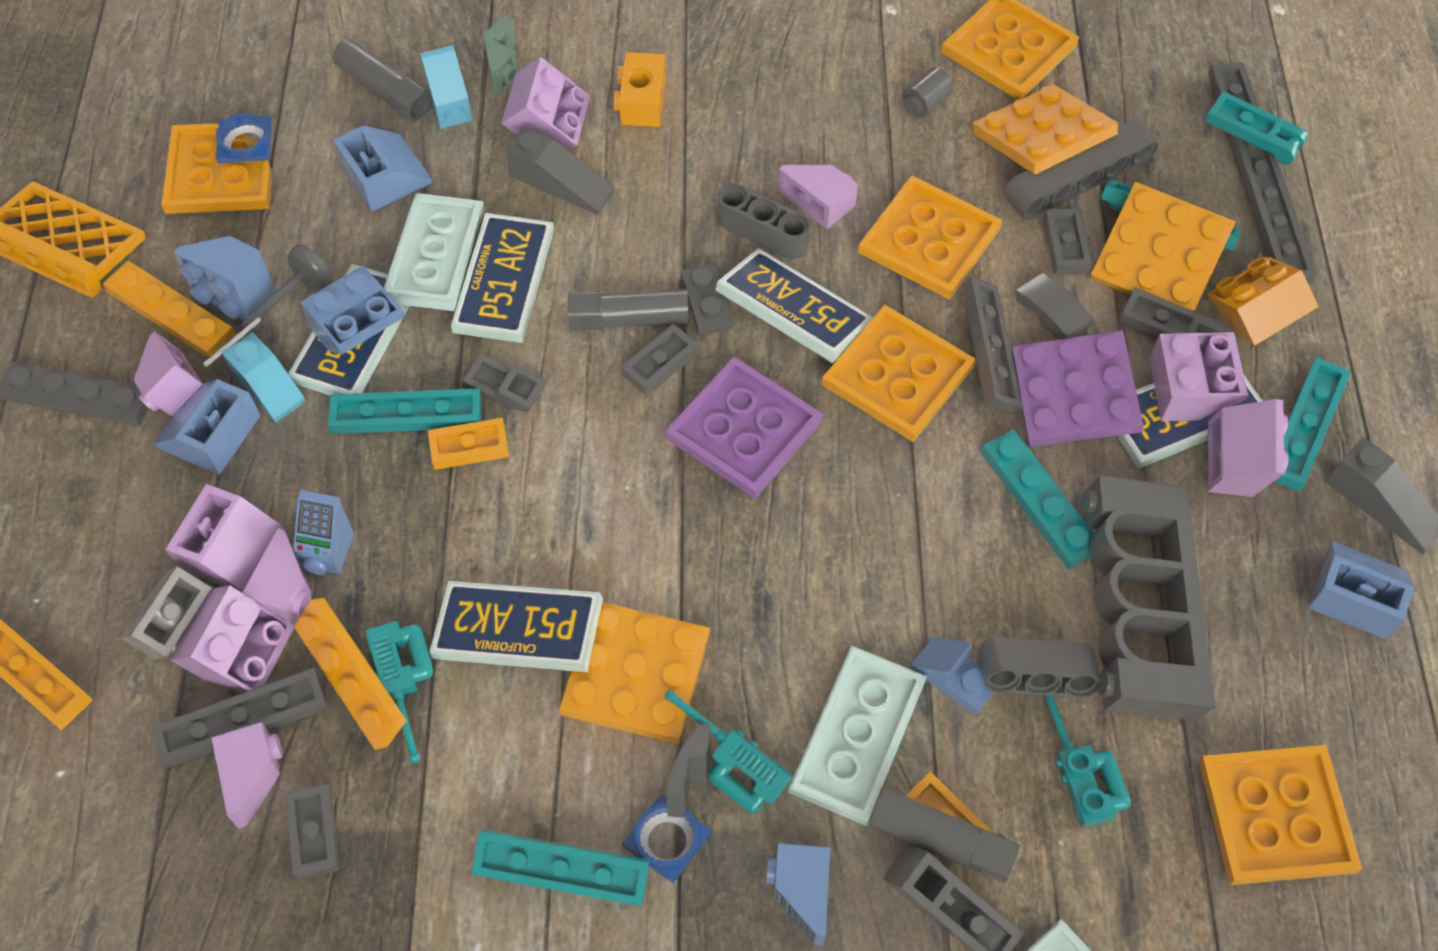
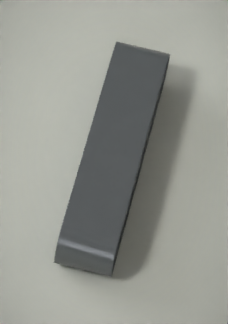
(1081, 172)

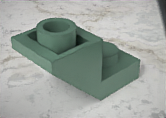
(501, 57)

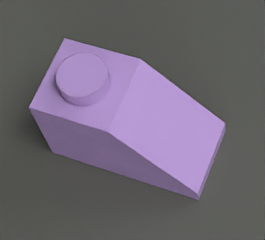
(819, 191)
(165, 376)
(279, 580)
(246, 769)

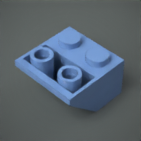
(379, 165)
(226, 275)
(350, 311)
(210, 426)
(1362, 591)

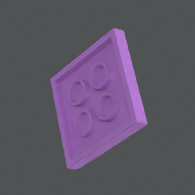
(1077, 389)
(744, 427)

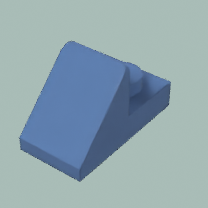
(953, 672)

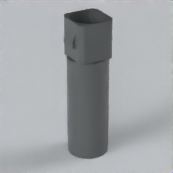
(387, 83)
(618, 309)
(945, 835)

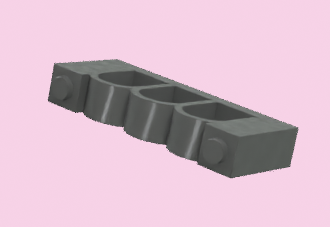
(1129, 682)

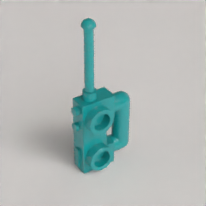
(384, 646)
(739, 752)
(1077, 771)

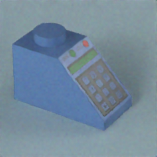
(321, 533)
(802, 886)

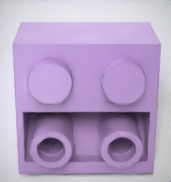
(546, 103)
(1196, 374)
(1246, 448)
(222, 538)
(232, 641)

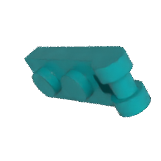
(1257, 127)

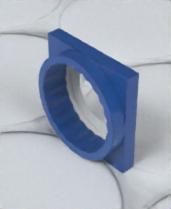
(239, 124)
(637, 840)

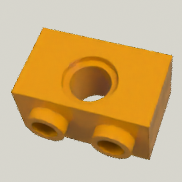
(642, 89)

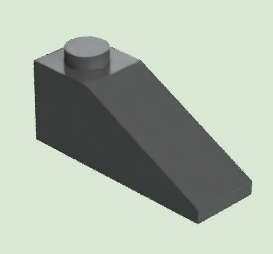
(557, 171)
(1386, 493)
(950, 902)

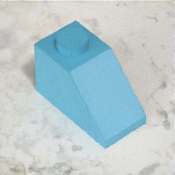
(446, 87)
(263, 377)

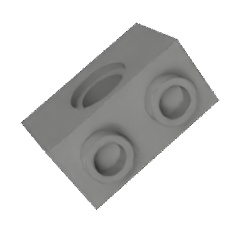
(166, 613)

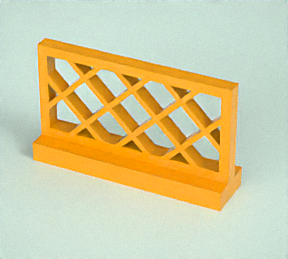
(42, 252)

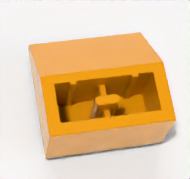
(1263, 299)

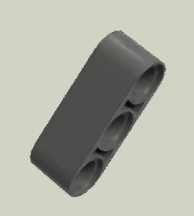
(763, 221)
(1039, 667)

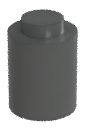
(927, 92)

